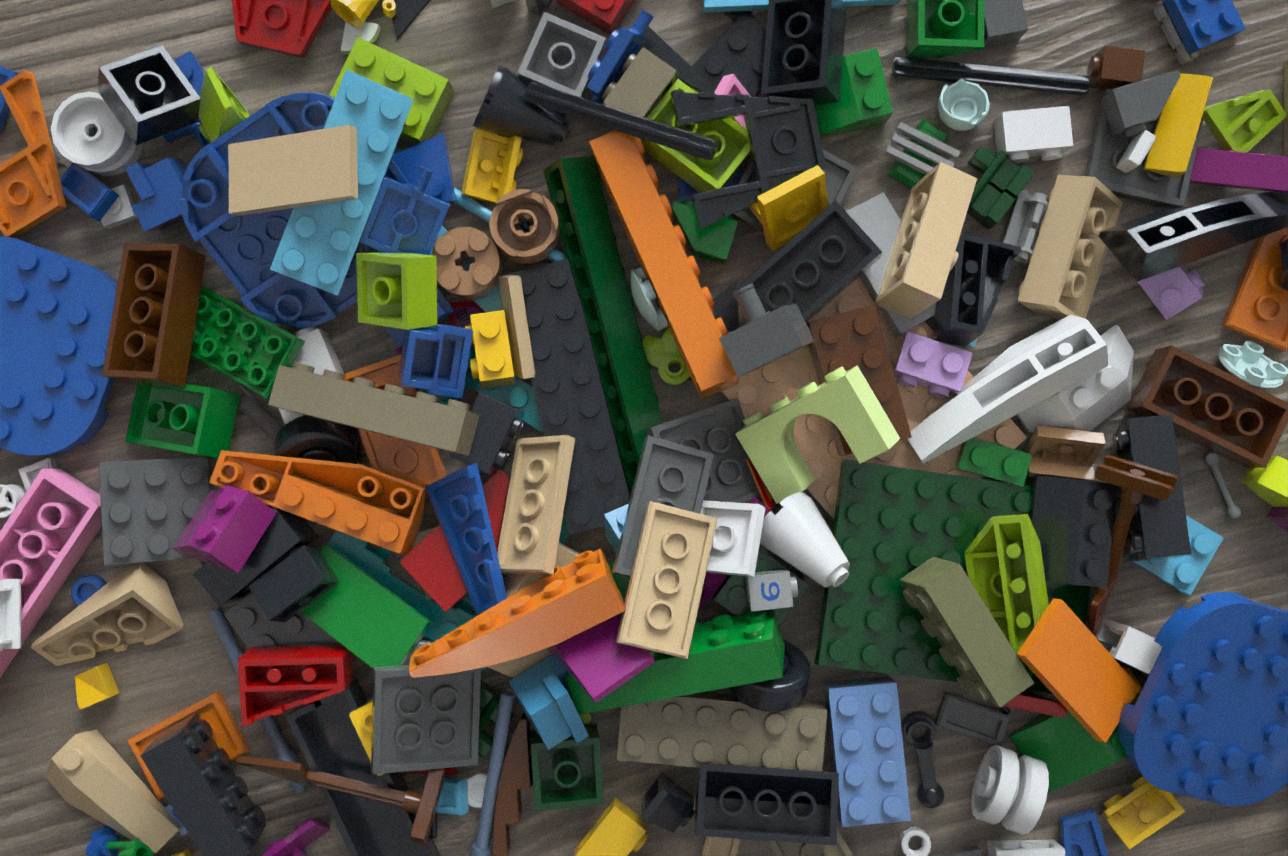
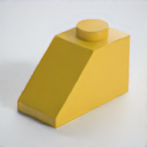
(614, 833)

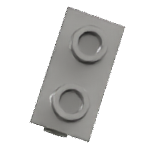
(1025, 222)

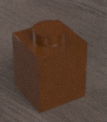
(1115, 67)

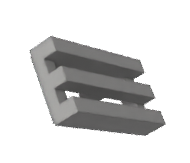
(923, 139)

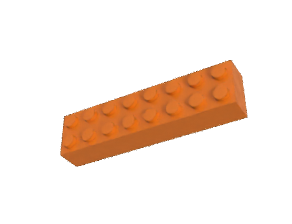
(663, 260)

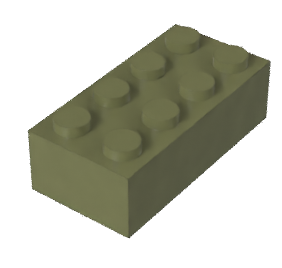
(965, 631)

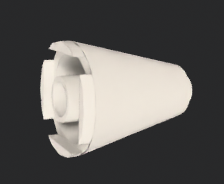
(805, 541)

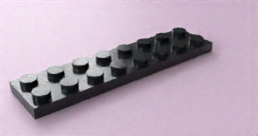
(572, 394)

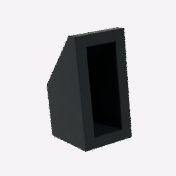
(667, 804)

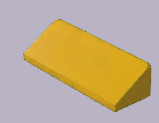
(1178, 126)

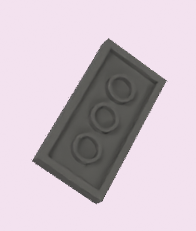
(665, 475)

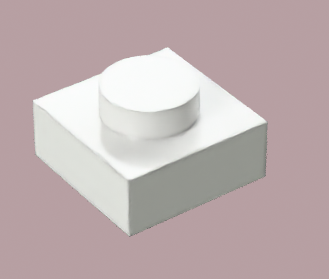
(121, 210)

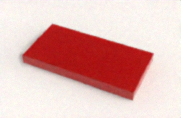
(432, 560)

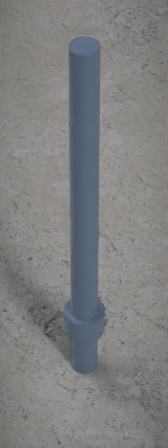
(268, 723)
(482, 846)

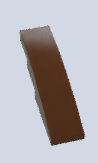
(514, 777)

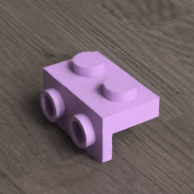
(1174, 290)
(931, 365)

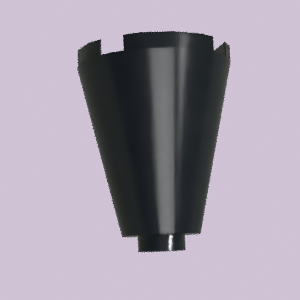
(510, 114)

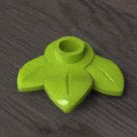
(661, 354)

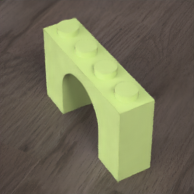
(842, 400)

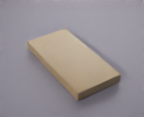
(293, 170)
(535, 505)
(667, 580)

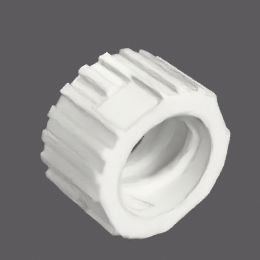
(925, 842)

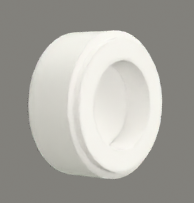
(476, 789)

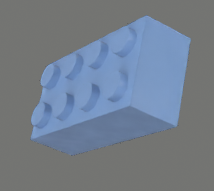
(867, 750)

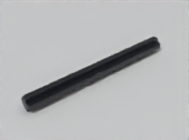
(991, 75)
(621, 121)

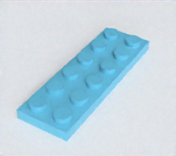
(324, 236)

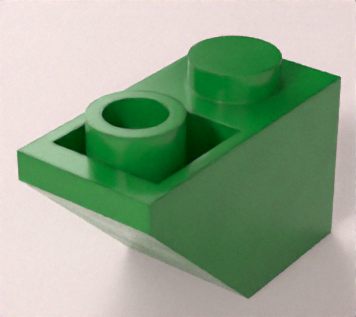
(707, 243)

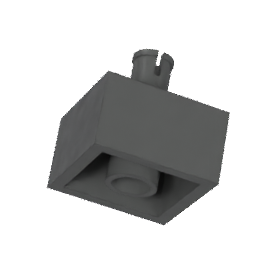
(765, 334)

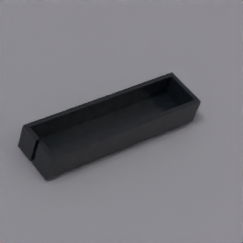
(335, 748)

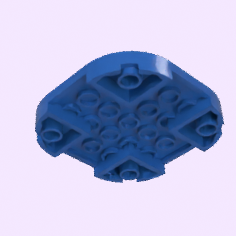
(248, 243)
(51, 349)
(1215, 704)

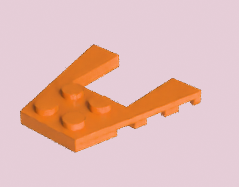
(30, 178)

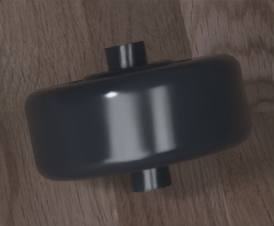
(317, 440)
(779, 693)

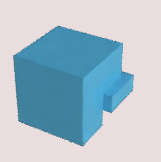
(549, 702)

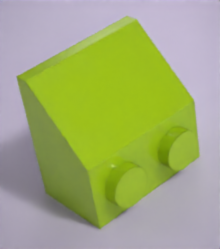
(218, 107)
(397, 289)

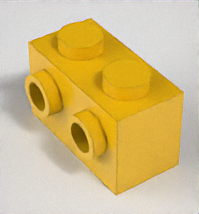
(492, 348)

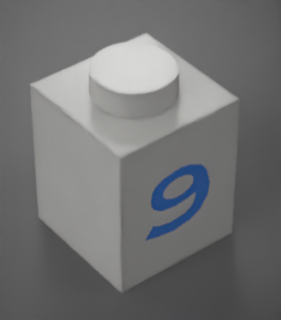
(771, 590)

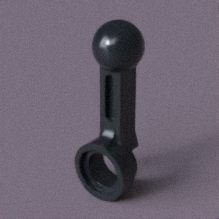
(929, 792)

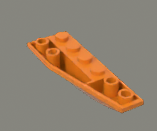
(331, 494)
(527, 620)

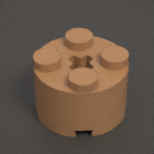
(538, 213)
(454, 249)

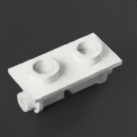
(10, 614)

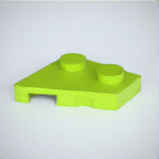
(1244, 120)

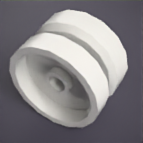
(93, 136)
(1010, 789)

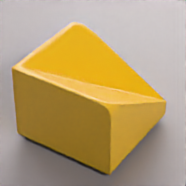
(95, 686)

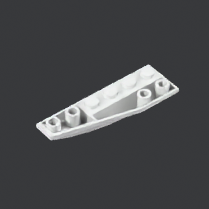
(1012, 384)

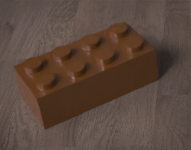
(154, 315)
(858, 340)
(1211, 407)

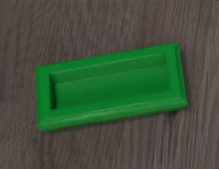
(908, 175)

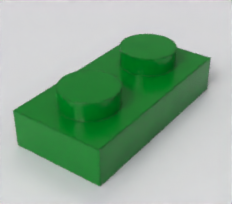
(994, 461)

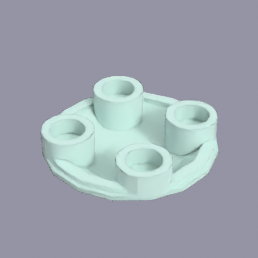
(645, 300)
(1252, 365)

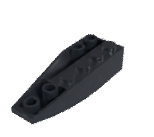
(1194, 232)

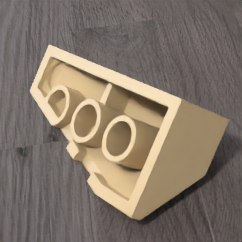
(121, 613)
(103, 786)

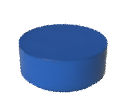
(85, 587)

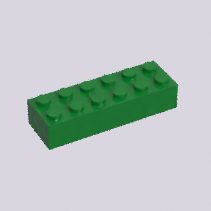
(720, 656)

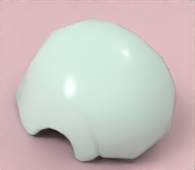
(963, 105)

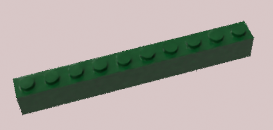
(605, 304)

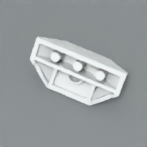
(1091, 399)

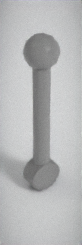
(1212, 460)

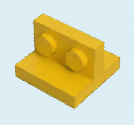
(791, 206)

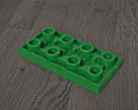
(241, 343)
(366, 615)

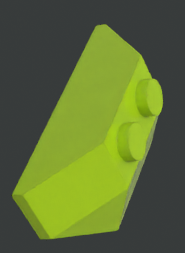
(1009, 575)

